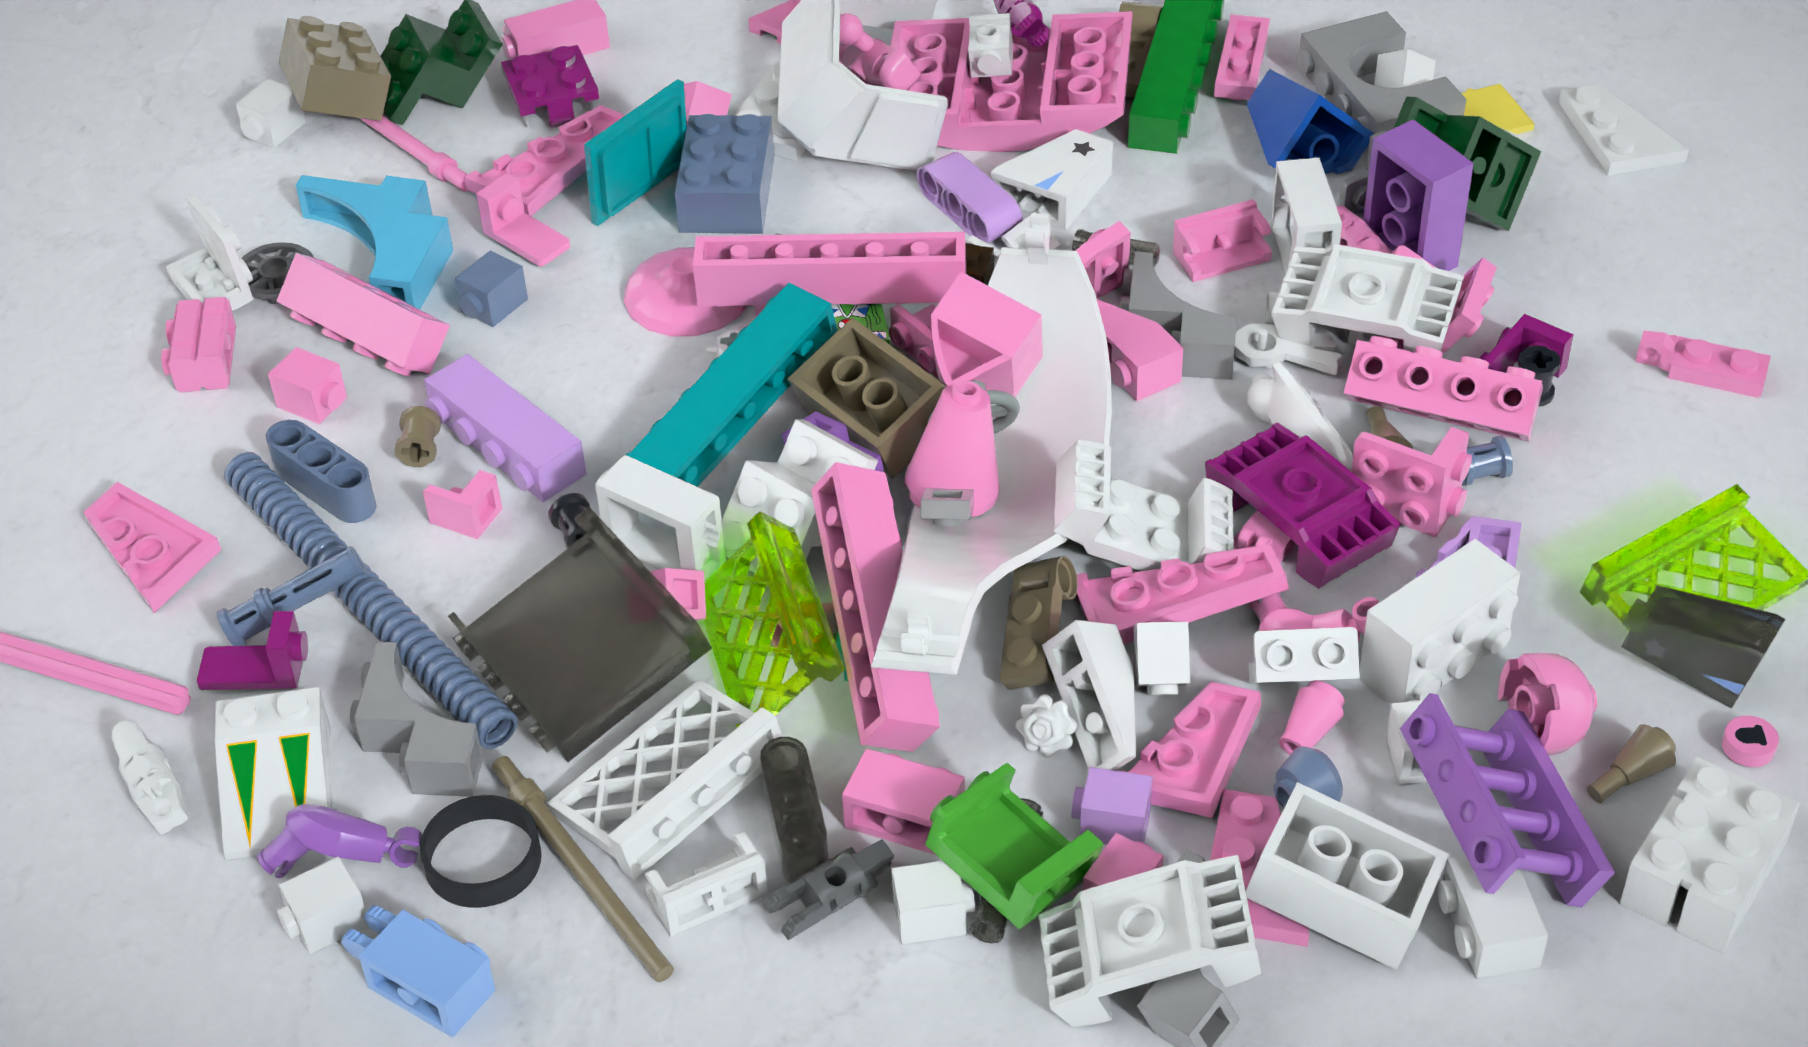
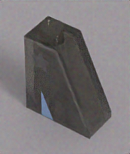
(1701, 640)

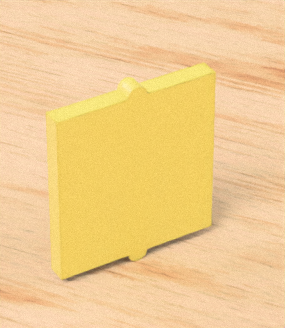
(1497, 107)

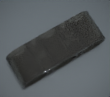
(793, 807)

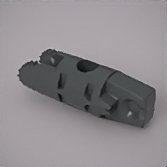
(830, 886)

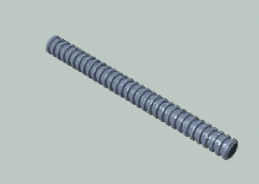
(374, 602)

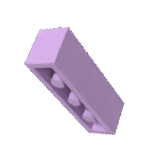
(505, 428)

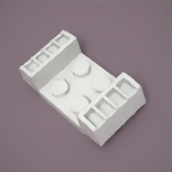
(1365, 294)
(1134, 522)
(1147, 932)

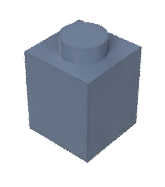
(491, 288)

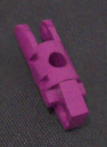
(1025, 20)

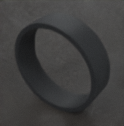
(469, 810)

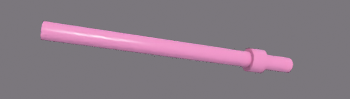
(438, 163)

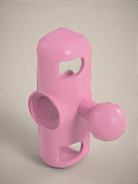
(873, 59)

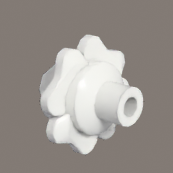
(1046, 725)

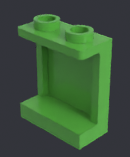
(1008, 848)

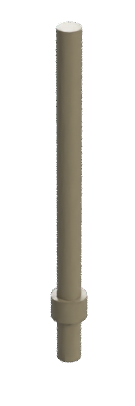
(532, 798)

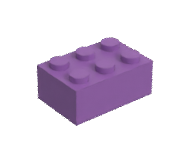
(1418, 193)

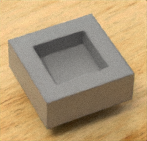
(947, 506)

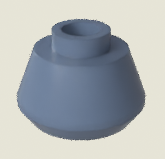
(1310, 769)

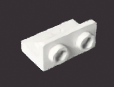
(1305, 655)

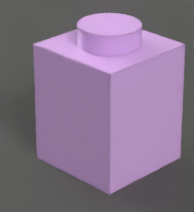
(1113, 804)

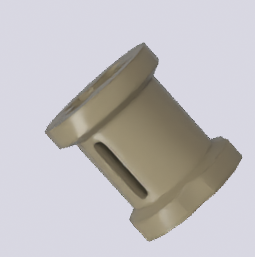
(418, 429)

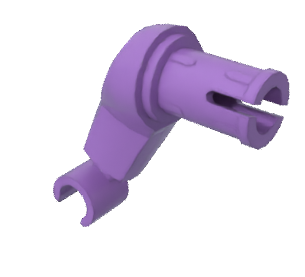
(335, 835)

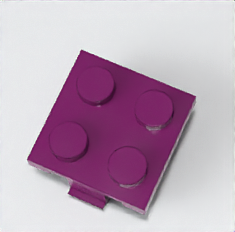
(550, 80)

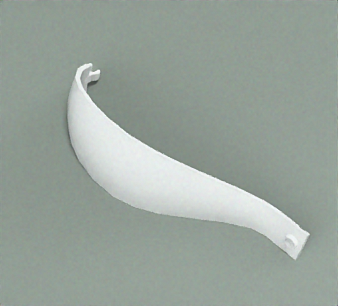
(1061, 402)

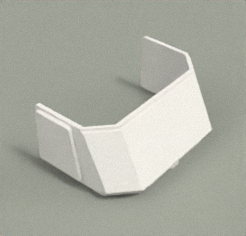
(835, 110)

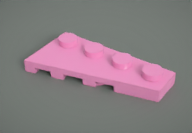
(549, 161)
(1181, 589)

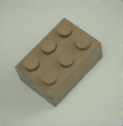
(334, 68)
(870, 391)

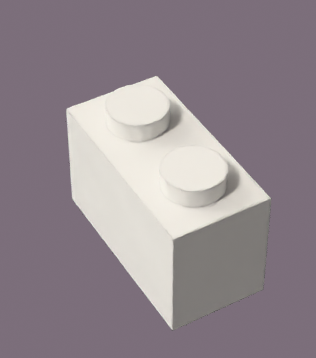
(1494, 930)

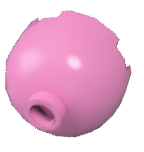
(1552, 696)

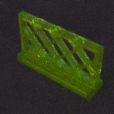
(1682, 537)
(792, 603)

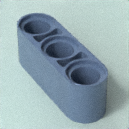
(321, 471)

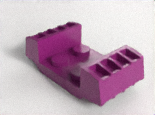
(1308, 499)

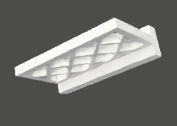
(689, 792)

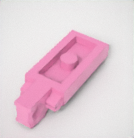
(1705, 362)

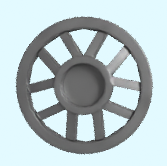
(271, 270)

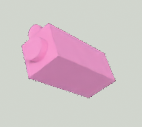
(560, 25)

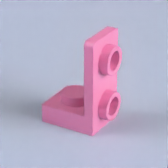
(507, 223)

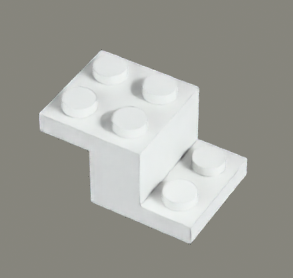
(785, 486)

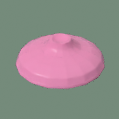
(665, 300)

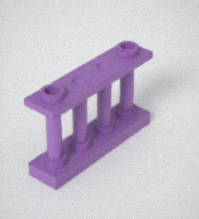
(1533, 787)

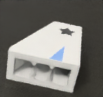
(1058, 176)

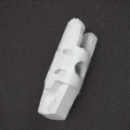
(149, 777)

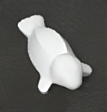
(1289, 404)

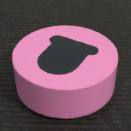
(1750, 741)

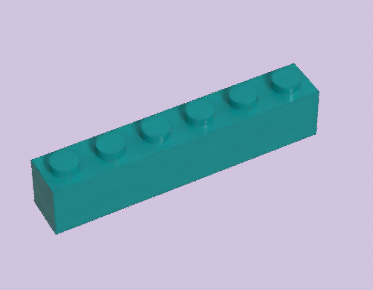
(738, 387)

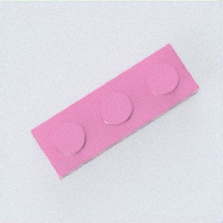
(1241, 57)

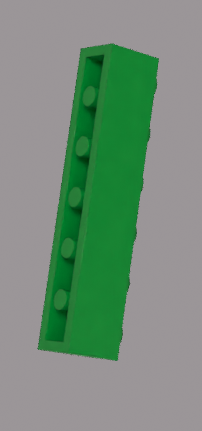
(1173, 74)

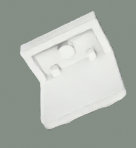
(215, 267)

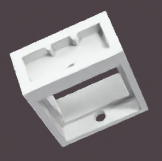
(1307, 212)
(689, 509)

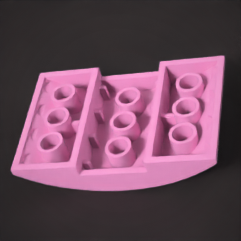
(1052, 90)

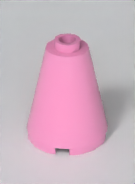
(957, 448)

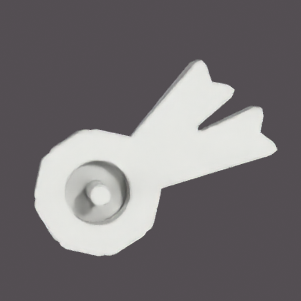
(1261, 346)

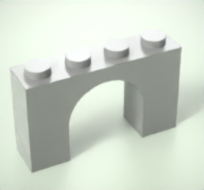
(1348, 50)

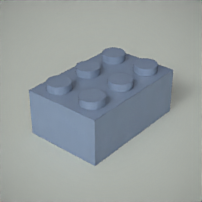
(725, 174)

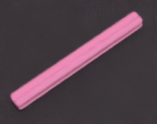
(93, 674)

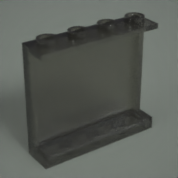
(583, 641)

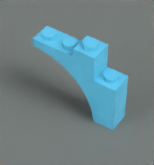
(392, 223)

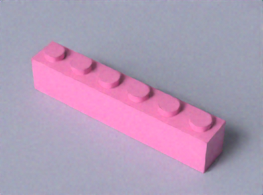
(831, 266)
(862, 568)

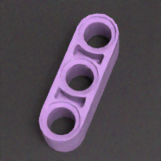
(969, 197)

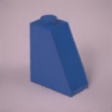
(1304, 125)

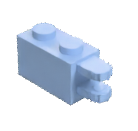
(422, 968)

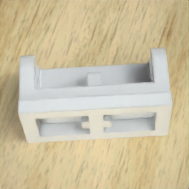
(709, 888)

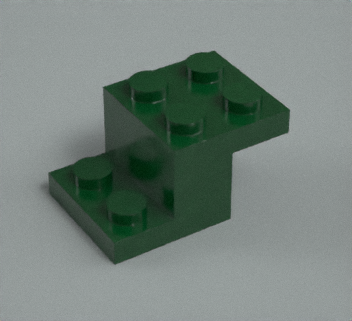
(437, 59)
(1499, 159)

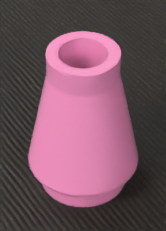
(1312, 716)

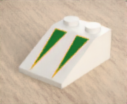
(268, 761)

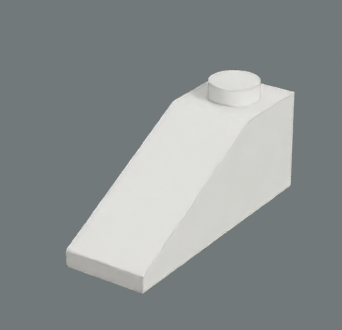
(1098, 688)

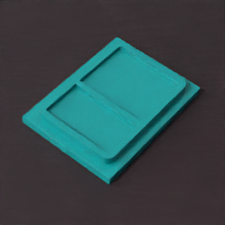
(636, 152)

